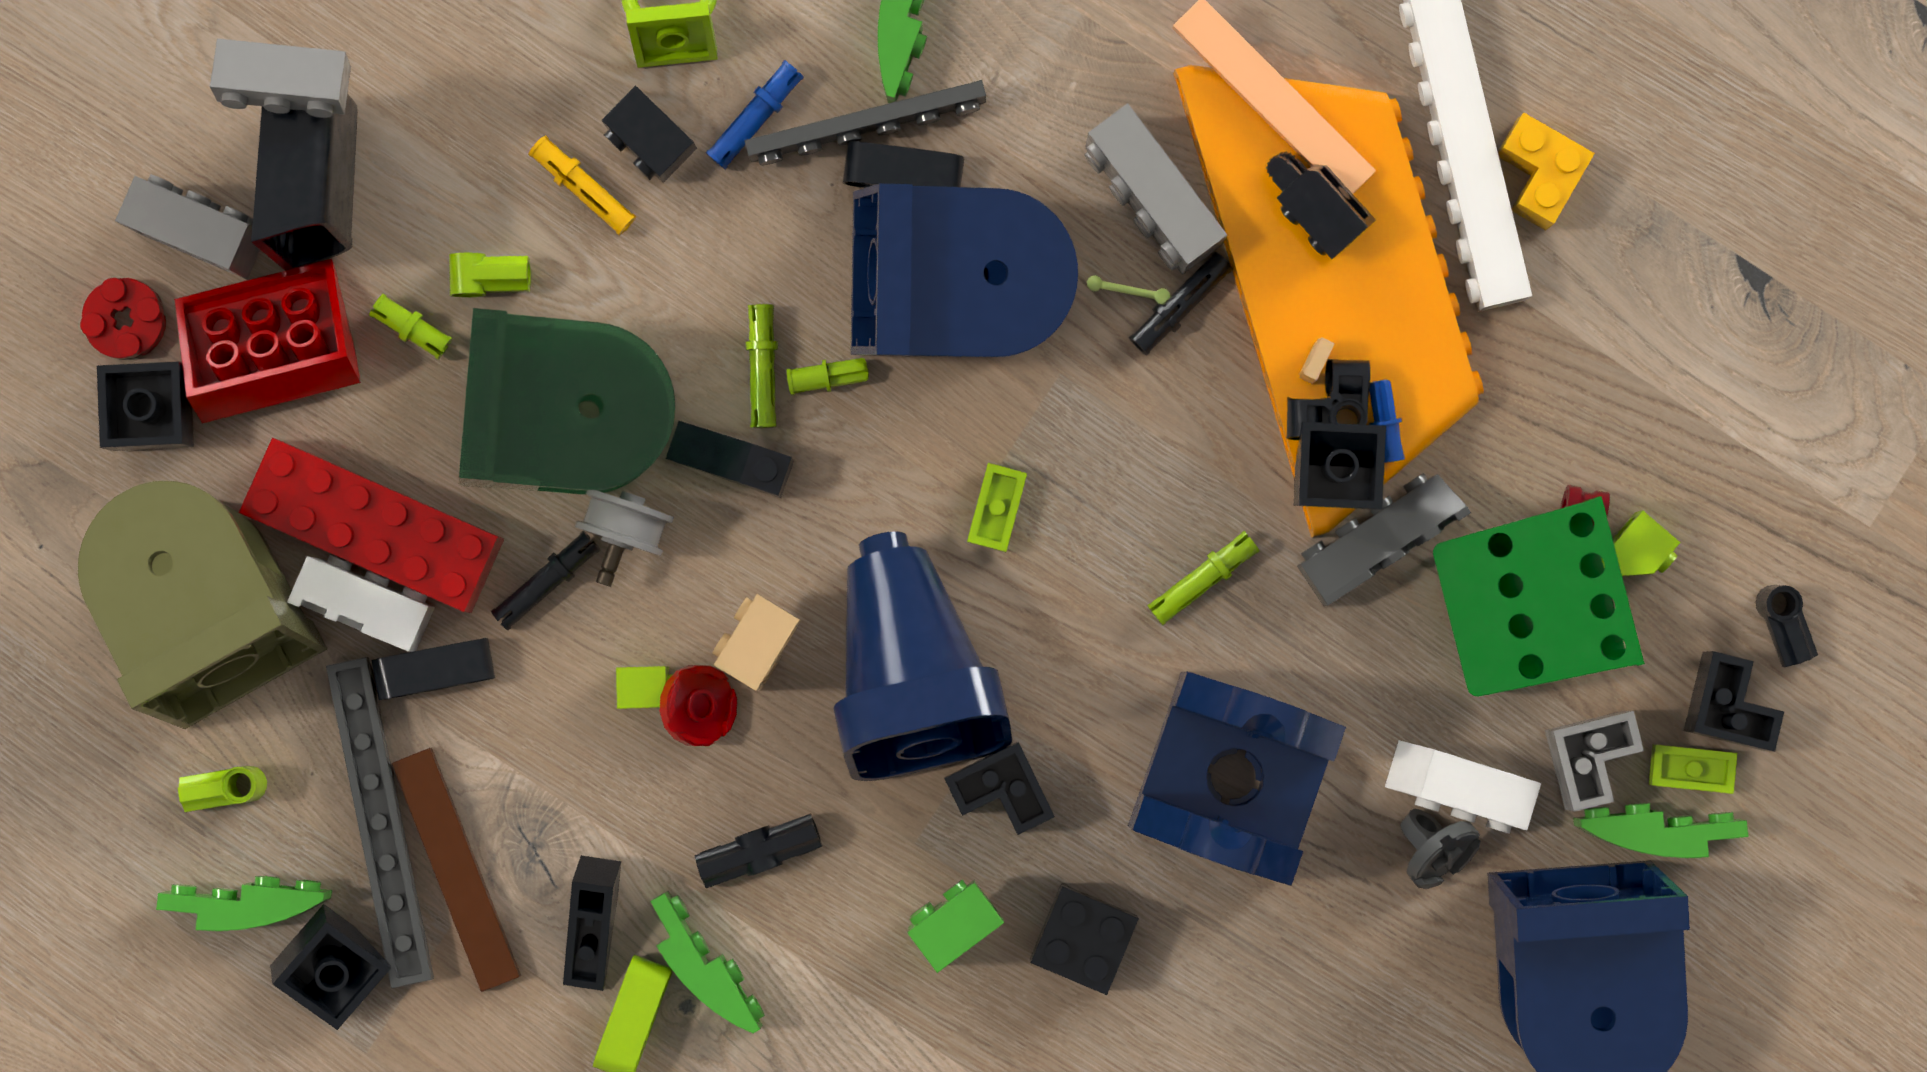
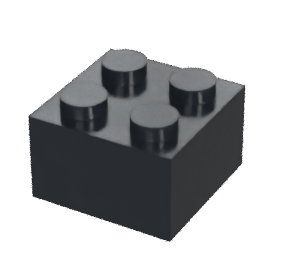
(143, 407)
(1084, 939)

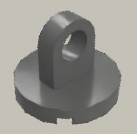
(1437, 847)

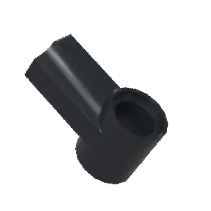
(1789, 628)

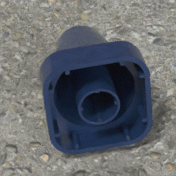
(911, 670)

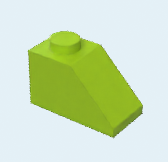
(1644, 546)

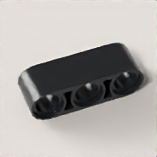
(888, 164)
(433, 669)

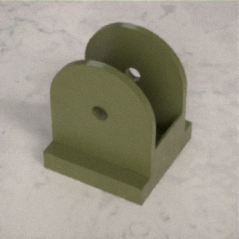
(189, 602)

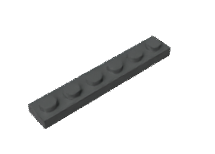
(883, 119)

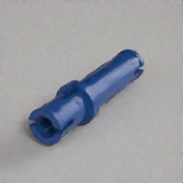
(755, 114)

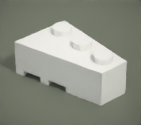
(362, 601)
(1463, 786)

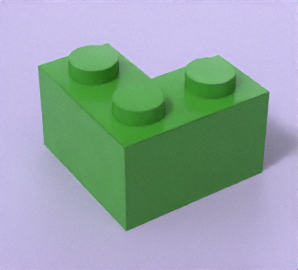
(955, 925)

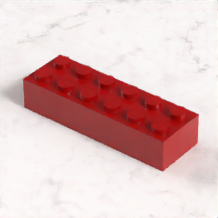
(371, 525)

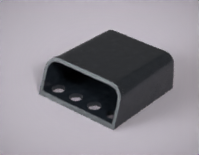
(305, 186)

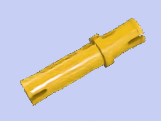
(572, 176)

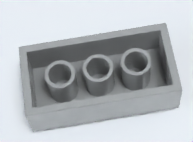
(1154, 190)

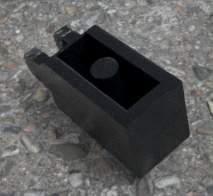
(1318, 204)

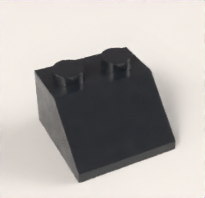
(1340, 466)
(329, 967)

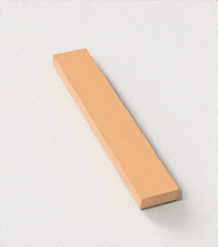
(1270, 94)

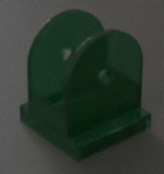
(525, 399)

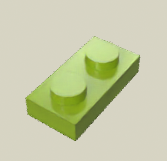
(997, 507)
(1693, 769)

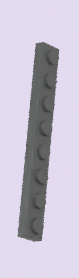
(380, 822)

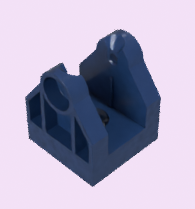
(1289, 759)

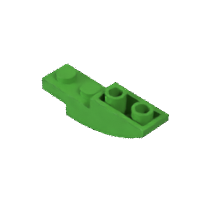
(898, 42)
(1645, 830)
(259, 904)
(712, 981)

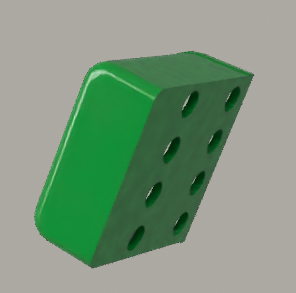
(1537, 601)

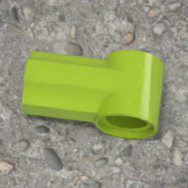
(476, 274)
(219, 788)

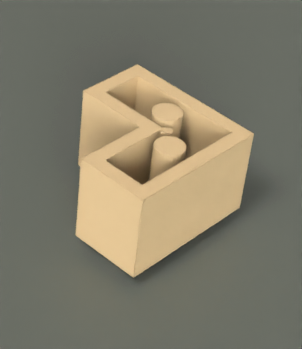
(756, 642)

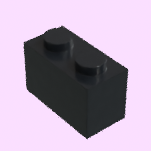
(648, 134)

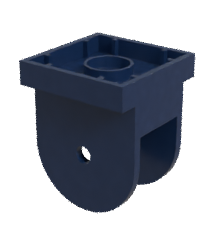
(923, 267)
(1592, 965)

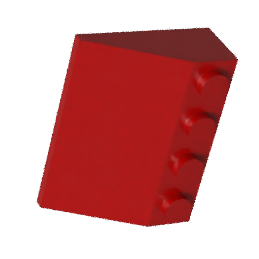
(265, 341)

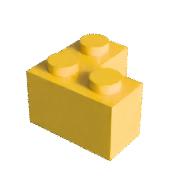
(1553, 167)

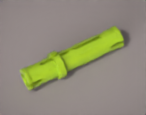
(762, 357)
(1196, 583)

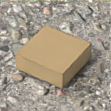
(1316, 360)

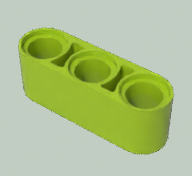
(632, 1016)

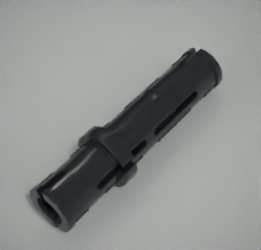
(1146, 337)
(546, 580)

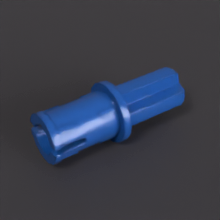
(1385, 415)

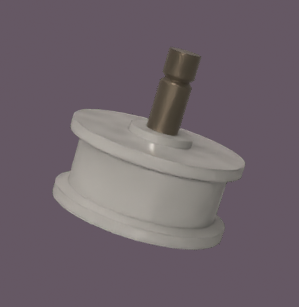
(622, 524)

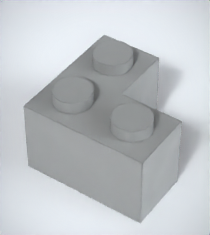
(1580, 754)

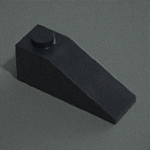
(730, 459)
(591, 922)

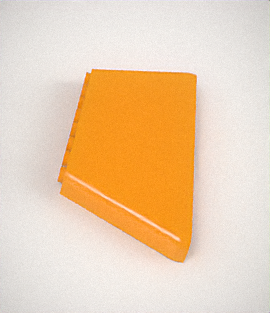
(1373, 300)

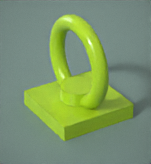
(671, 33)

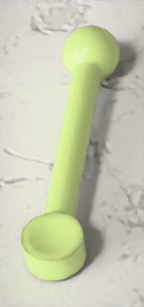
(1160, 296)

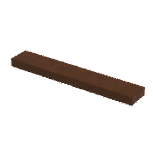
(456, 869)

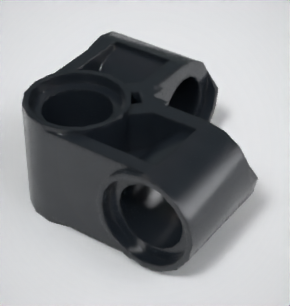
(1345, 387)

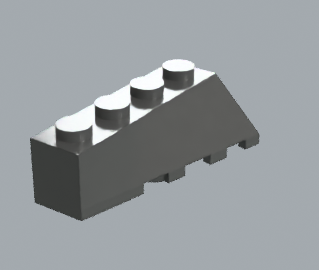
(1381, 538)

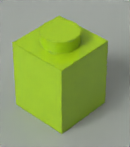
(640, 686)

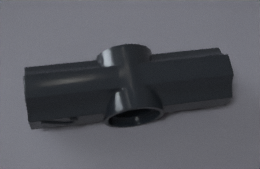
(758, 850)

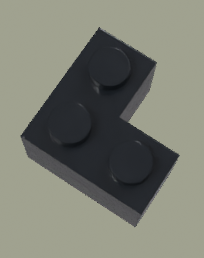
(1719, 705)
(1005, 777)

